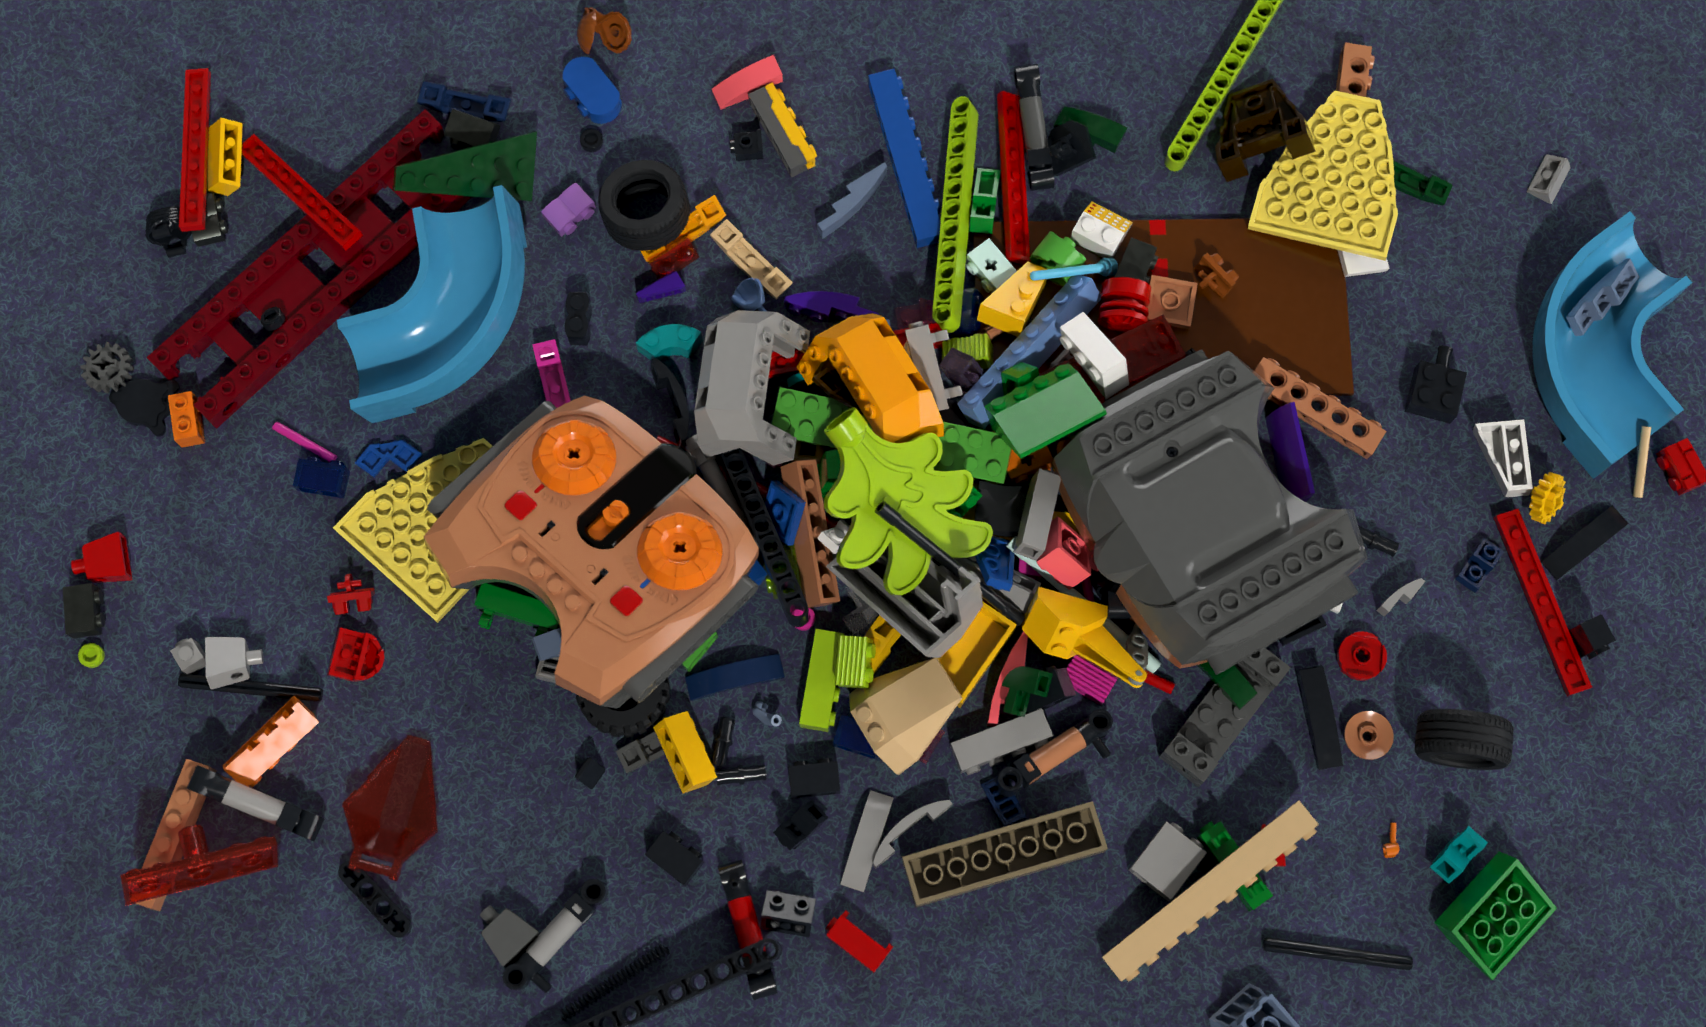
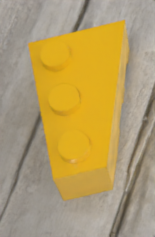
(1013, 301)

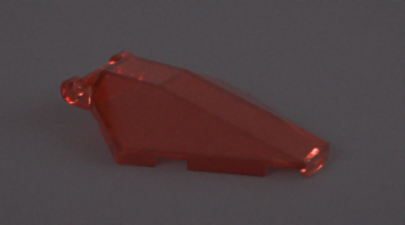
(393, 809)

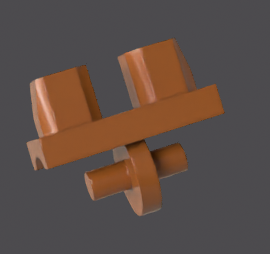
(1214, 276)

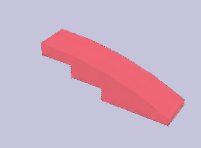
(1015, 659)

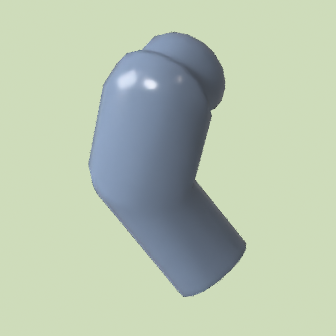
(759, 712)

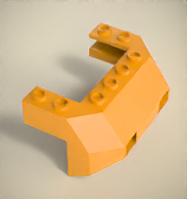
(877, 376)

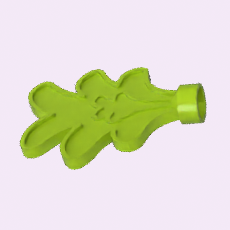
(906, 480)

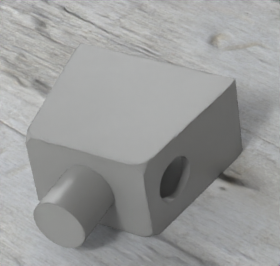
(229, 660)

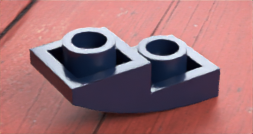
(1479, 565)

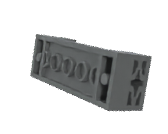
(1218, 721)

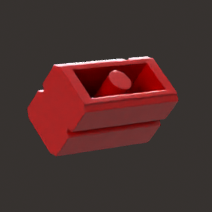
(1682, 466)

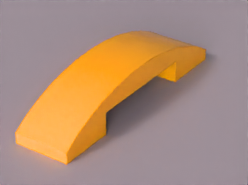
(700, 221)

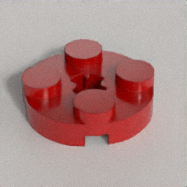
(1372, 648)

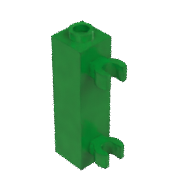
(513, 606)
(1219, 846)

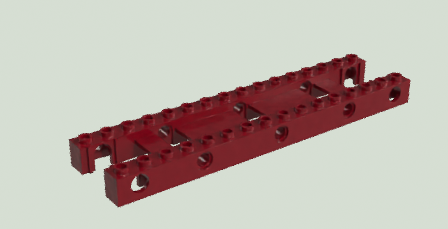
(284, 282)

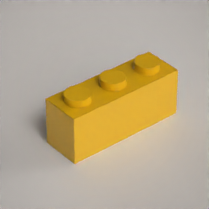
(224, 157)
(685, 752)

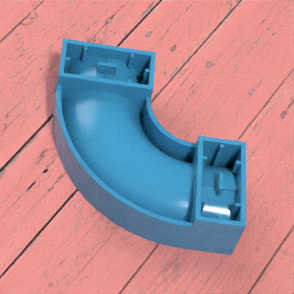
(449, 316)
(1599, 380)

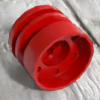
(1124, 303)

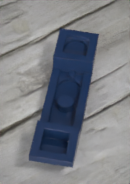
(443, 100)
(734, 676)

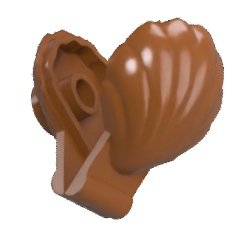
(607, 27)

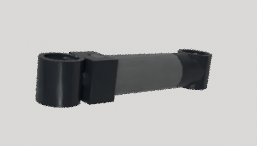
(1034, 130)

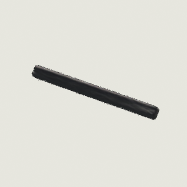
(254, 688)
(1338, 953)

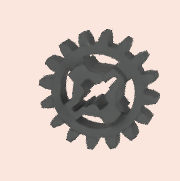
(107, 367)

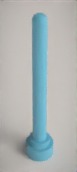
(1104, 267)

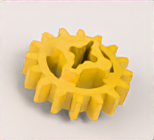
(1547, 497)

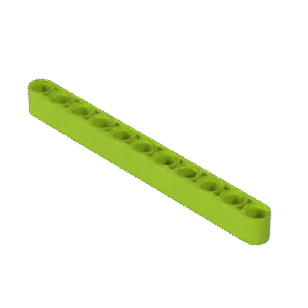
(1224, 76)
(957, 199)

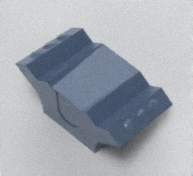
(1252, 1009)

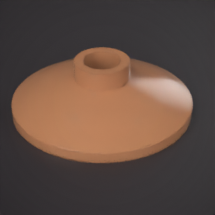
(1377, 727)

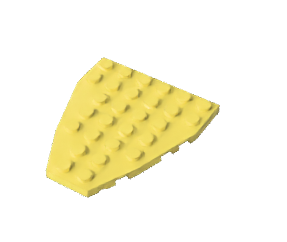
(1339, 192)
(392, 524)

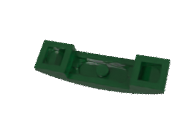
(1419, 186)
(1232, 683)

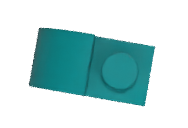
(1457, 854)

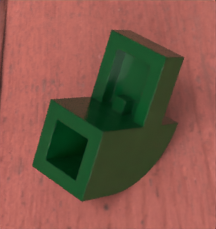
(1021, 683)

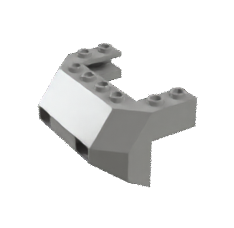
(736, 382)
(929, 615)

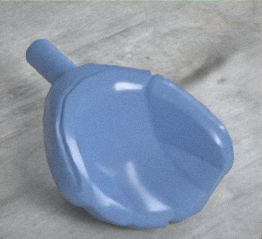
(749, 295)

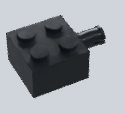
(1436, 388)

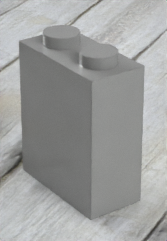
(1168, 860)

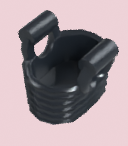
(163, 226)

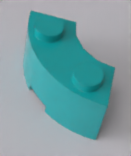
(669, 340)

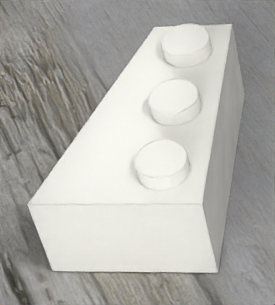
(1095, 354)
(1507, 455)

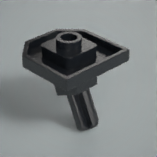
(1070, 147)

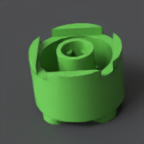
(1057, 253)

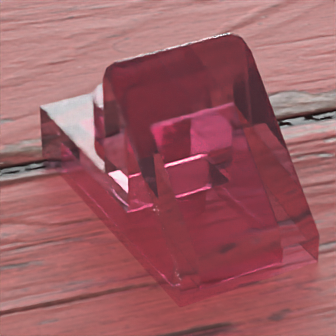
(915, 313)

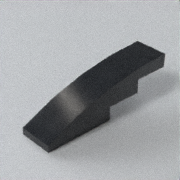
(1320, 717)

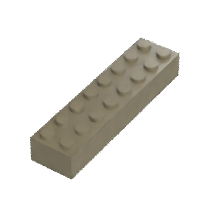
(1004, 854)

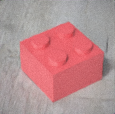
(1065, 555)

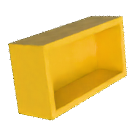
(976, 649)

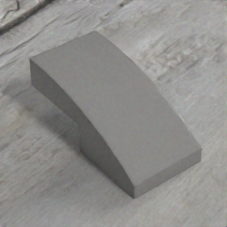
(1405, 594)

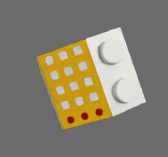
(1100, 230)

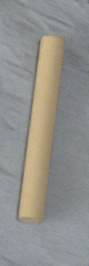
(1642, 461)

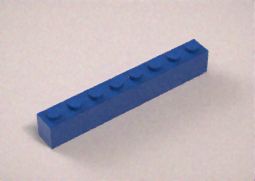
(905, 156)

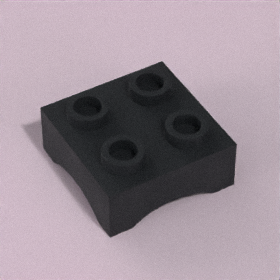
(1001, 507)

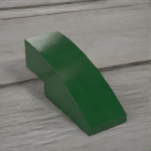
(1101, 130)

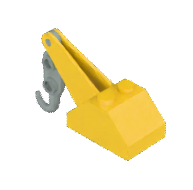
(1074, 626)

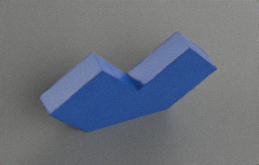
(377, 455)

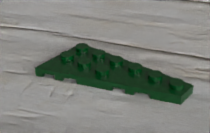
(474, 170)

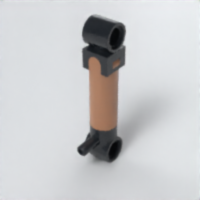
(1032, 766)

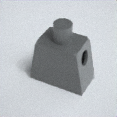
(507, 934)

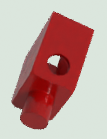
(105, 559)

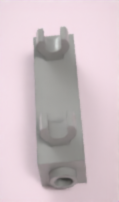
(924, 358)
(1037, 514)

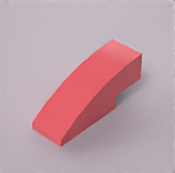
(746, 81)

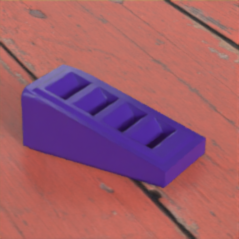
(664, 287)

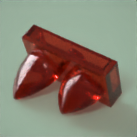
(673, 258)

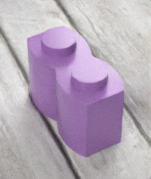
(568, 210)

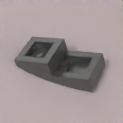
(640, 752)

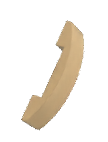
(750, 260)

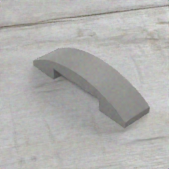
(932, 810)
(866, 841)

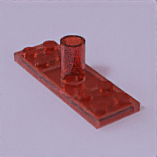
(198, 866)

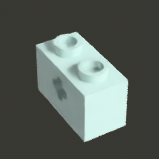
(989, 256)

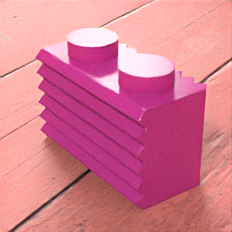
(1090, 679)

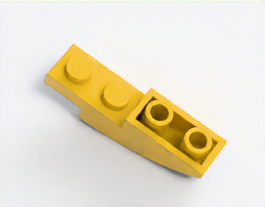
(883, 637)

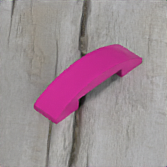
(551, 372)

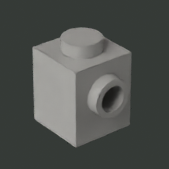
(189, 655)

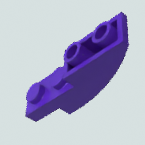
(822, 304)

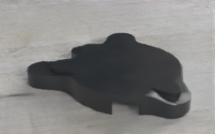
(145, 403)

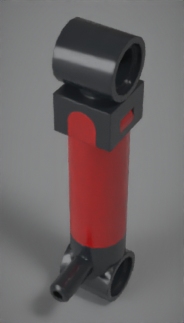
(746, 925)

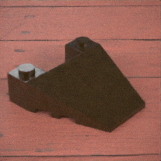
(1258, 122)

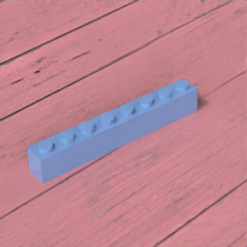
(1032, 345)

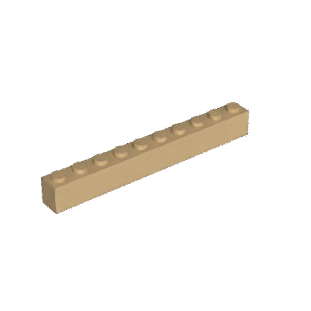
(1211, 890)

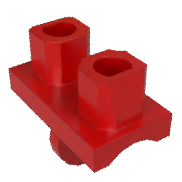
(362, 596)

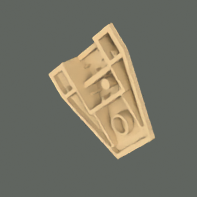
(904, 711)

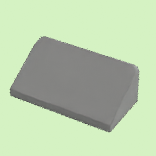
(1549, 178)

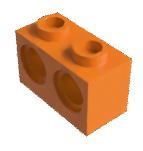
(186, 419)

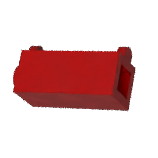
(856, 942)

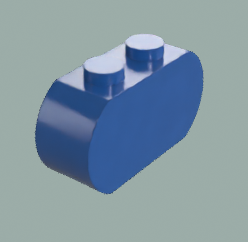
(591, 90)

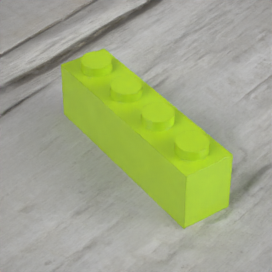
(820, 683)

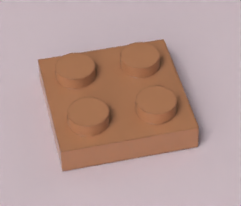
(1173, 299)

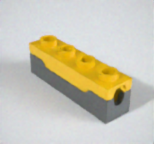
(782, 130)

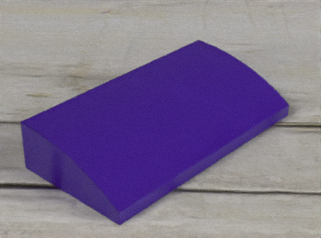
(1290, 451)

